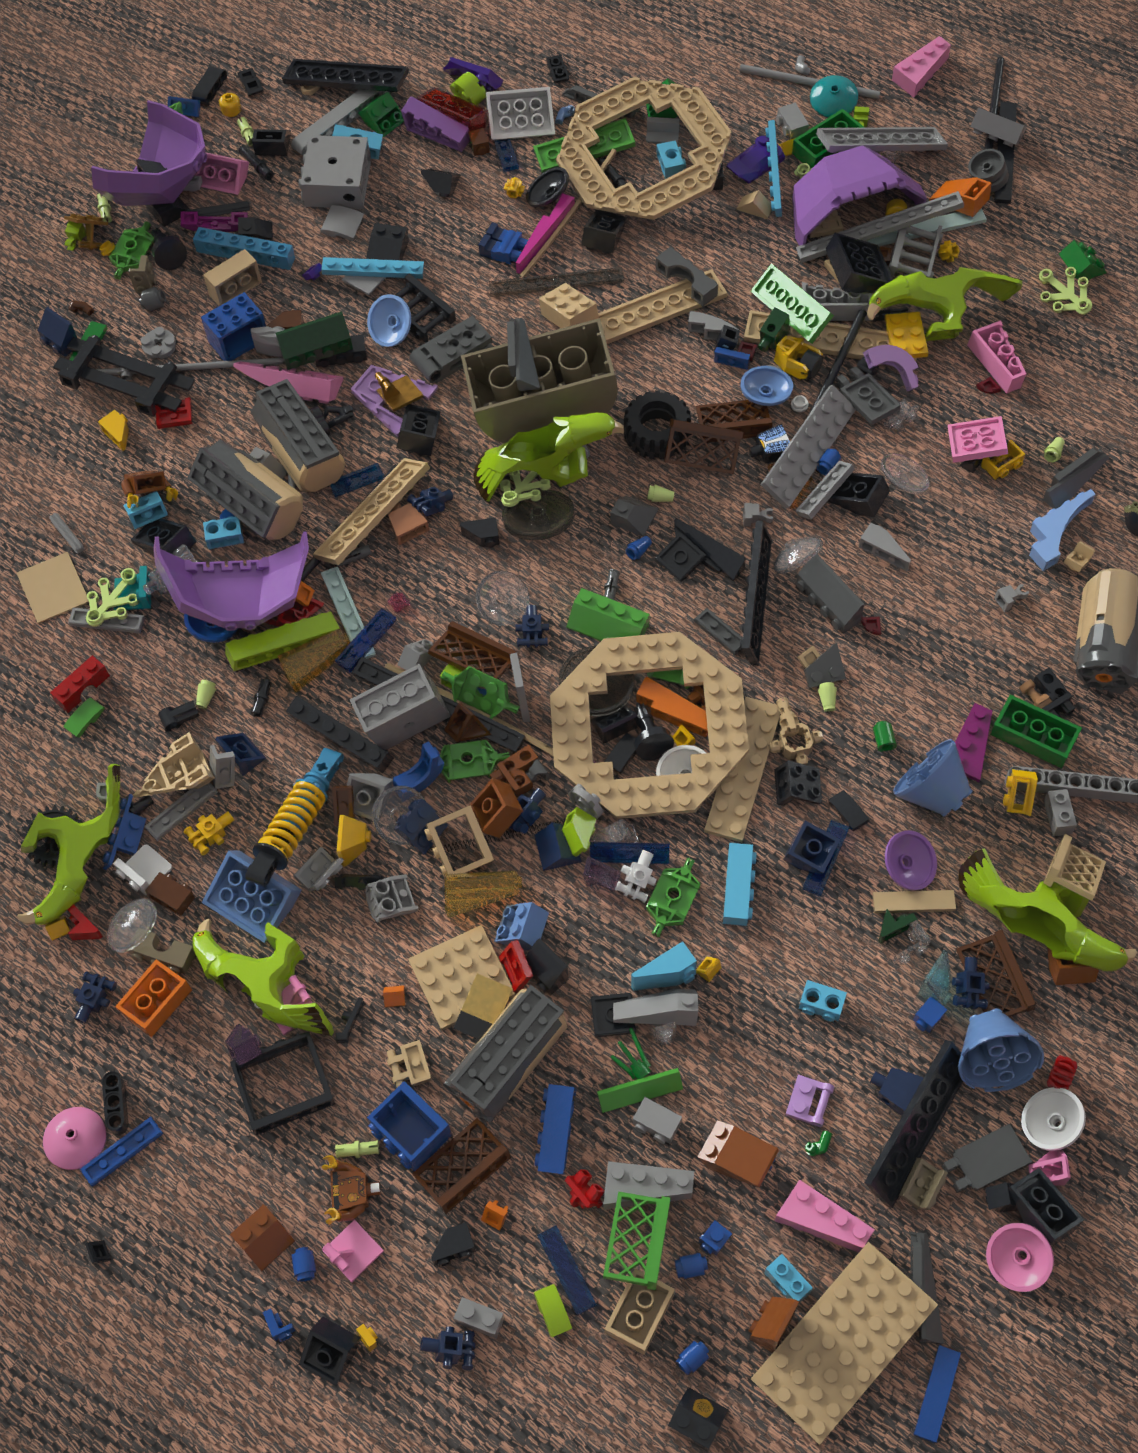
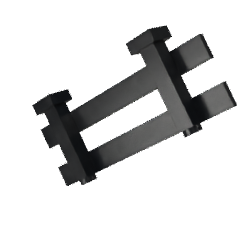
(145, 397)

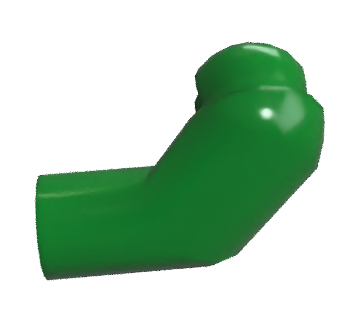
(820, 1147)

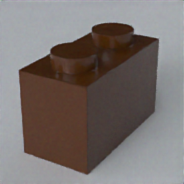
(170, 893)

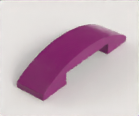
(192, 221)

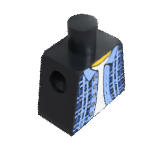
(770, 444)

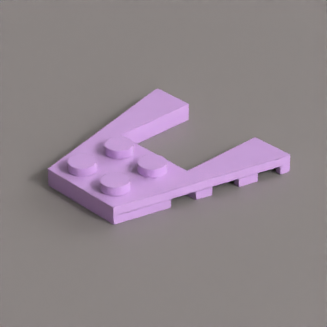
(366, 393)

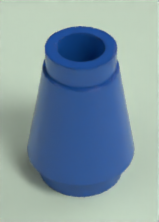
(637, 548)

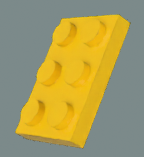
(907, 332)

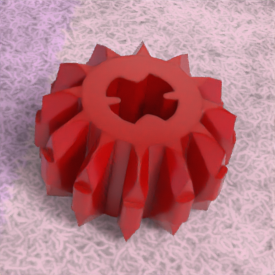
(1062, 1073)

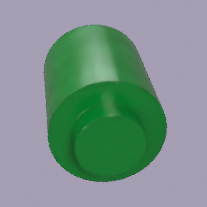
(884, 736)

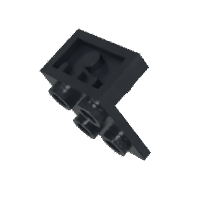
(797, 782)

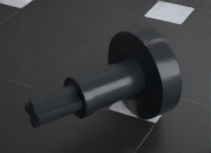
(168, 250)
(653, 739)

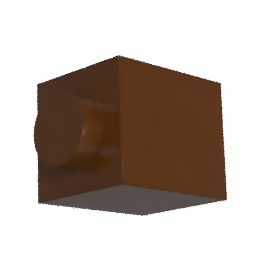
(479, 141)

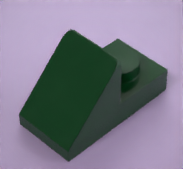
(892, 928)

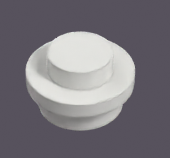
(799, 403)

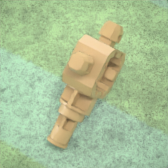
(791, 726)

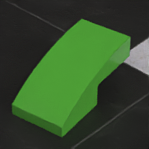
(83, 716)

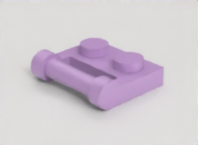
(802, 1099)

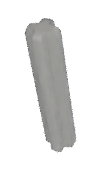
(66, 533)

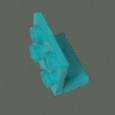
(136, 588)

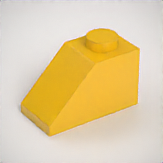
(115, 428)

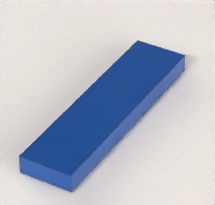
(121, 1151)
(937, 1394)

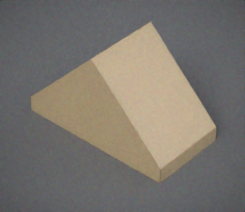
(755, 204)

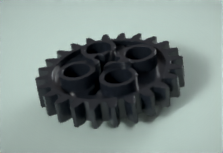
(40, 852)

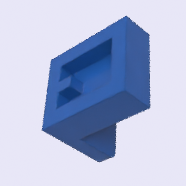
(714, 1238)
(274, 1322)

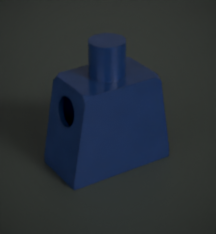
(896, 1088)

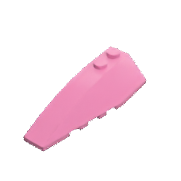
(307, 384)

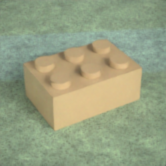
(232, 277)
(567, 306)
(639, 1314)

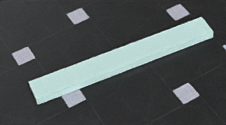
(948, 222)

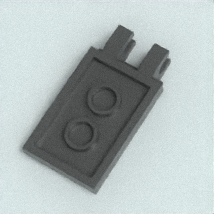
(867, 396)
(988, 1159)

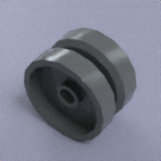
(989, 166)

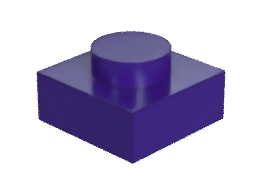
(312, 272)

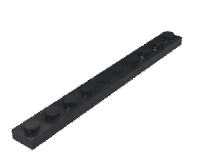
(500, 733)

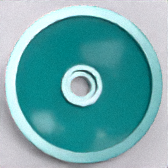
(828, 102)

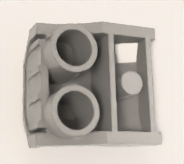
(266, 340)
(392, 894)

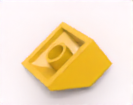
(351, 839)

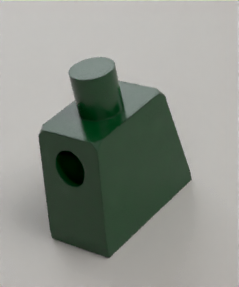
(774, 329)

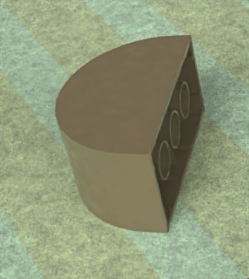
(571, 373)

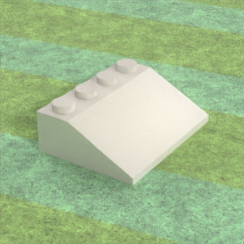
(520, 113)

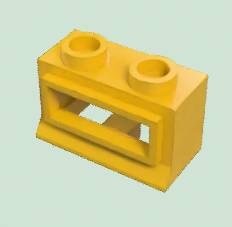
(1017, 461)
(1011, 783)

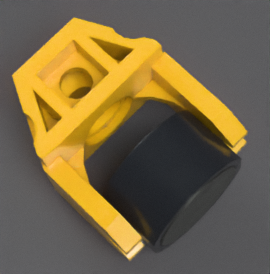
(792, 348)

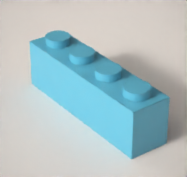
(738, 884)

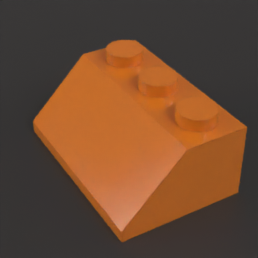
(154, 998)

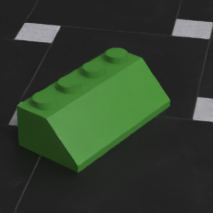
(605, 618)

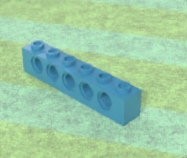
(228, 244)

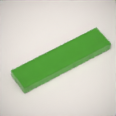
(636, 1090)

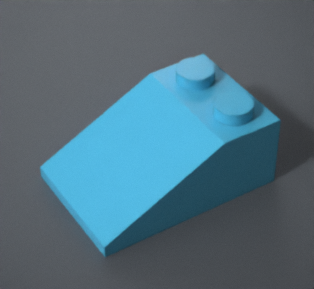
(667, 970)

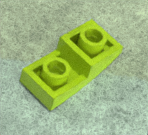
(553, 1310)

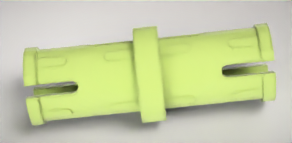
(246, 130)
(104, 208)
(357, 1149)

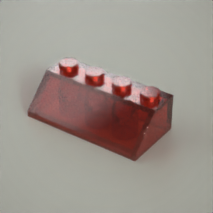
(456, 108)

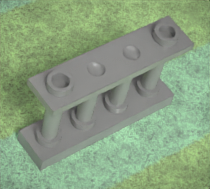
(899, 253)

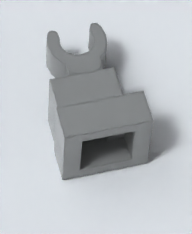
(751, 514)
(1007, 596)

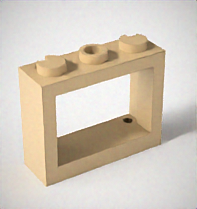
(439, 851)

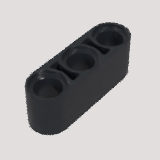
(209, 85)
(111, 1094)

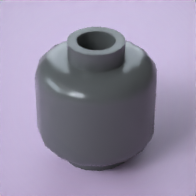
(152, 298)

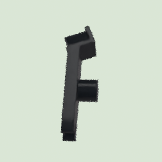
(355, 880)
(343, 1037)

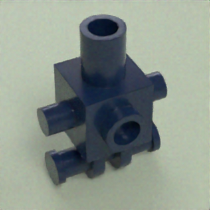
(430, 500)
(532, 629)
(531, 811)
(970, 985)
(92, 995)
(451, 1347)

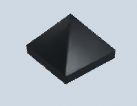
(98, 1252)

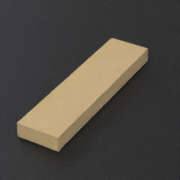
(914, 901)

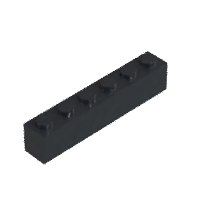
(339, 734)

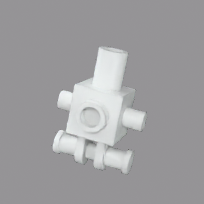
(638, 875)

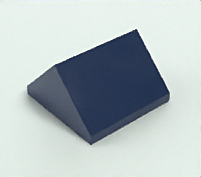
(246, 753)
(553, 848)

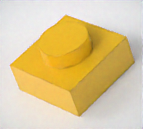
(367, 1336)

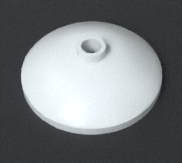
(677, 760)
(1047, 1109)

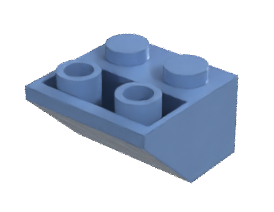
(522, 923)

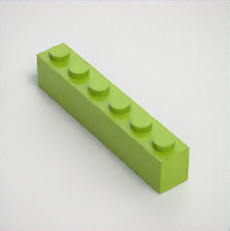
(273, 642)

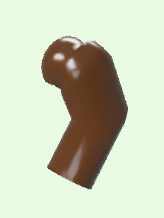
(75, 305)

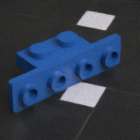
(126, 833)

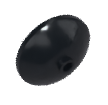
(547, 187)

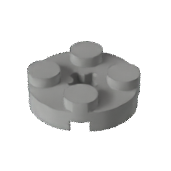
(158, 335)
(586, 801)

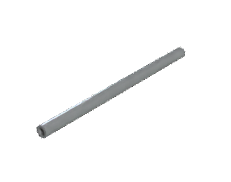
(798, 79)

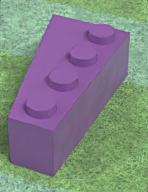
(434, 125)

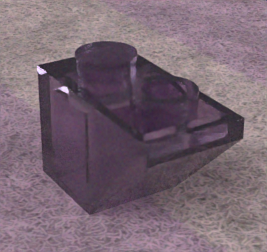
(243, 1045)

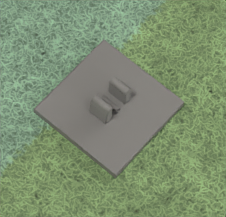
(363, 283)

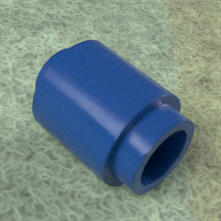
(828, 461)
(303, 1264)
(691, 1266)
(692, 1357)

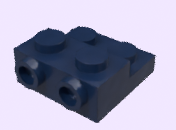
(413, 824)

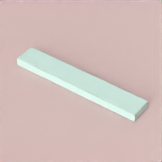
(344, 605)

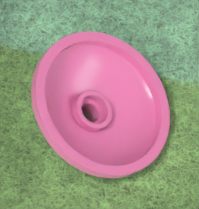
(83, 1146)
(1007, 1264)

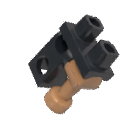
(1054, 696)

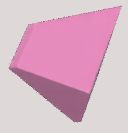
(1054, 1166)

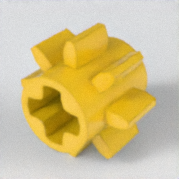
(514, 187)
(949, 251)

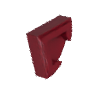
(988, 386)
(872, 624)

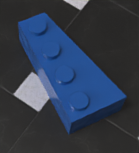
(555, 1128)

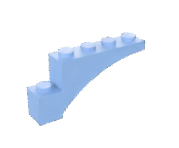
(1051, 527)

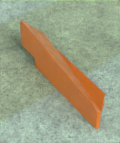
(672, 707)

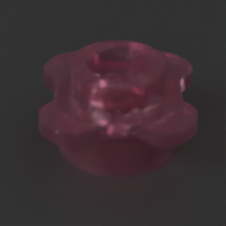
(398, 597)

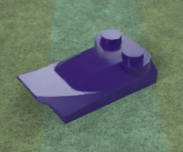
(486, 76)
(754, 160)

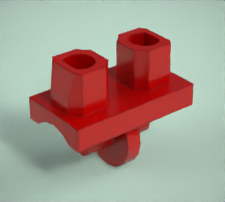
(582, 1193)

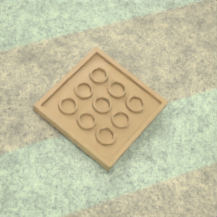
(450, 969)

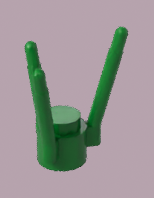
(639, 1068)

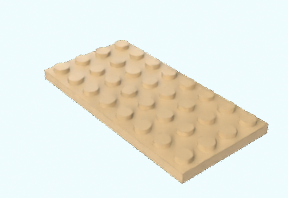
(844, 1342)

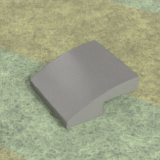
(342, 222)

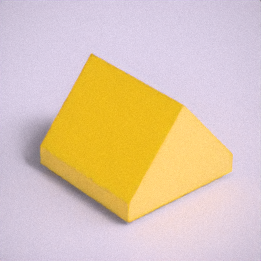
(787, 147)
(683, 737)
(57, 928)
(709, 968)

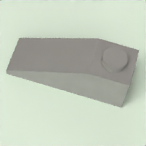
(881, 544)

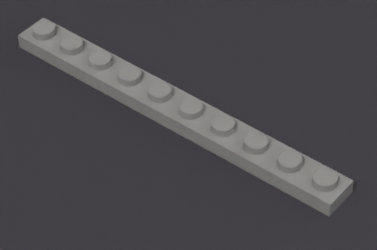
(886, 224)

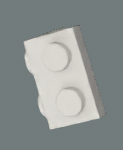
(142, 868)

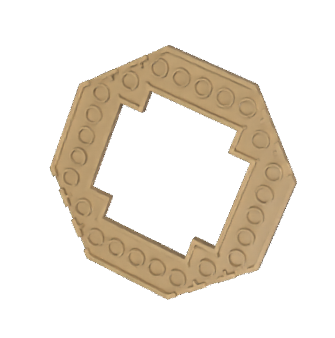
(693, 110)
(654, 793)

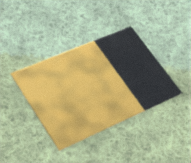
(482, 1006)

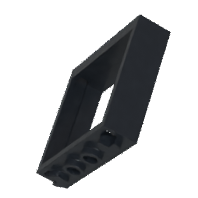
(296, 1111)

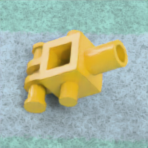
(209, 831)

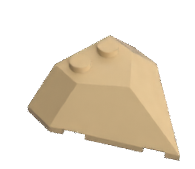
(180, 770)

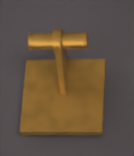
(89, 221)
(397, 393)

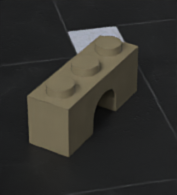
(176, 958)

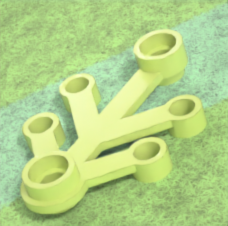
(1067, 293)
(512, 498)
(111, 600)

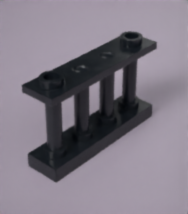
(434, 303)

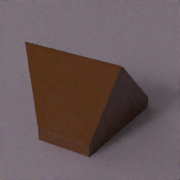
(465, 725)

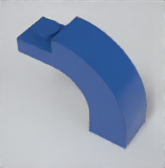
(424, 771)

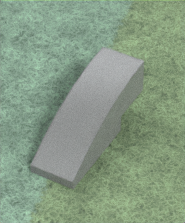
(706, 324)

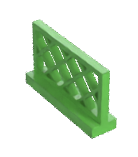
(656, 1242)

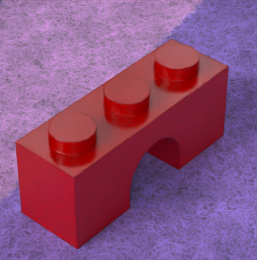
(69, 691)

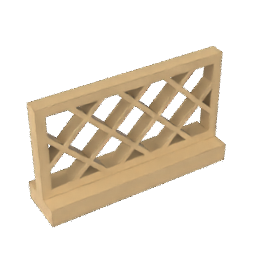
(1062, 861)

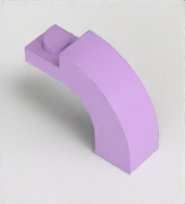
(894, 357)

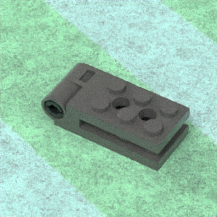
(443, 353)

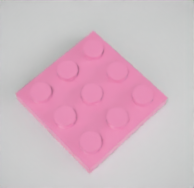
(977, 439)

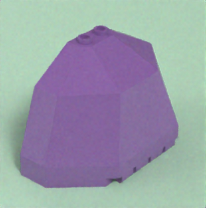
(168, 140)
(840, 179)
(237, 593)

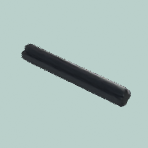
(222, 209)

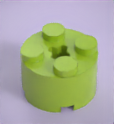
(467, 88)

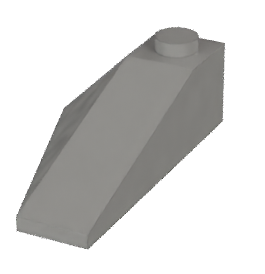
(659, 1008)

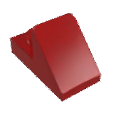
(83, 927)

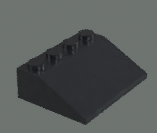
(857, 264)

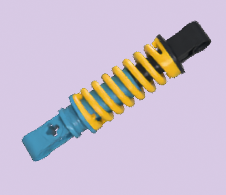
(293, 819)

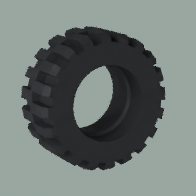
(648, 407)

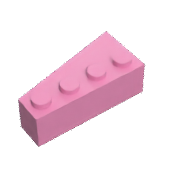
(920, 66)
(997, 355)
(821, 1217)

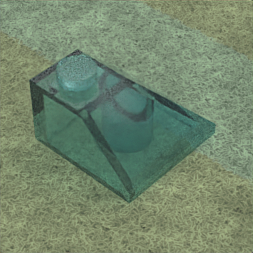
(938, 981)

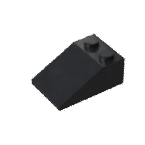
(603, 231)
(387, 242)
(418, 429)
(861, 494)
(170, 536)
(1045, 1207)

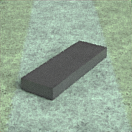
(719, 630)

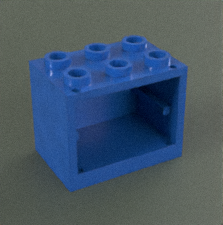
(230, 326)
(408, 1127)

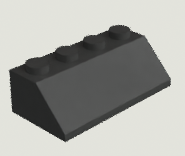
(830, 594)

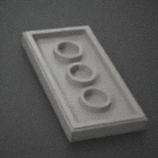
(520, 687)

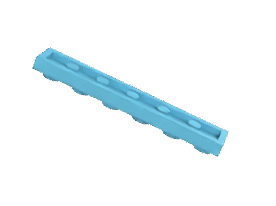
(773, 163)
(372, 267)

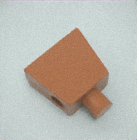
(407, 522)

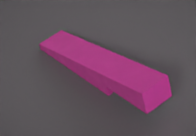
(543, 231)

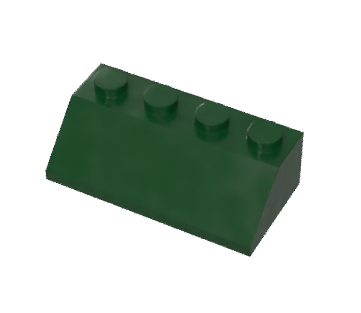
(314, 340)

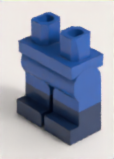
(501, 244)

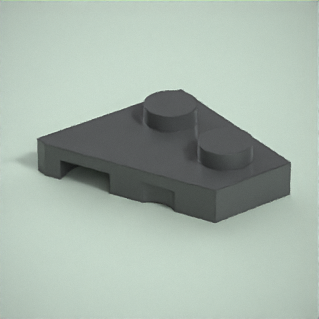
(825, 668)

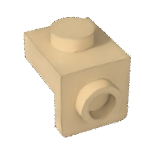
(1079, 557)

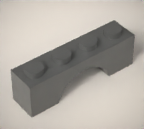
(673, 264)

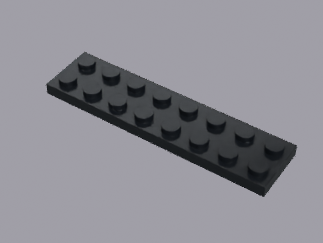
(345, 75)
(756, 593)
(916, 1125)

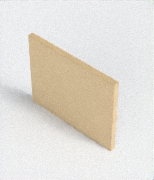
(52, 587)

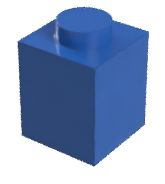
(929, 1015)

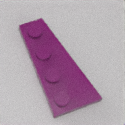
(973, 741)

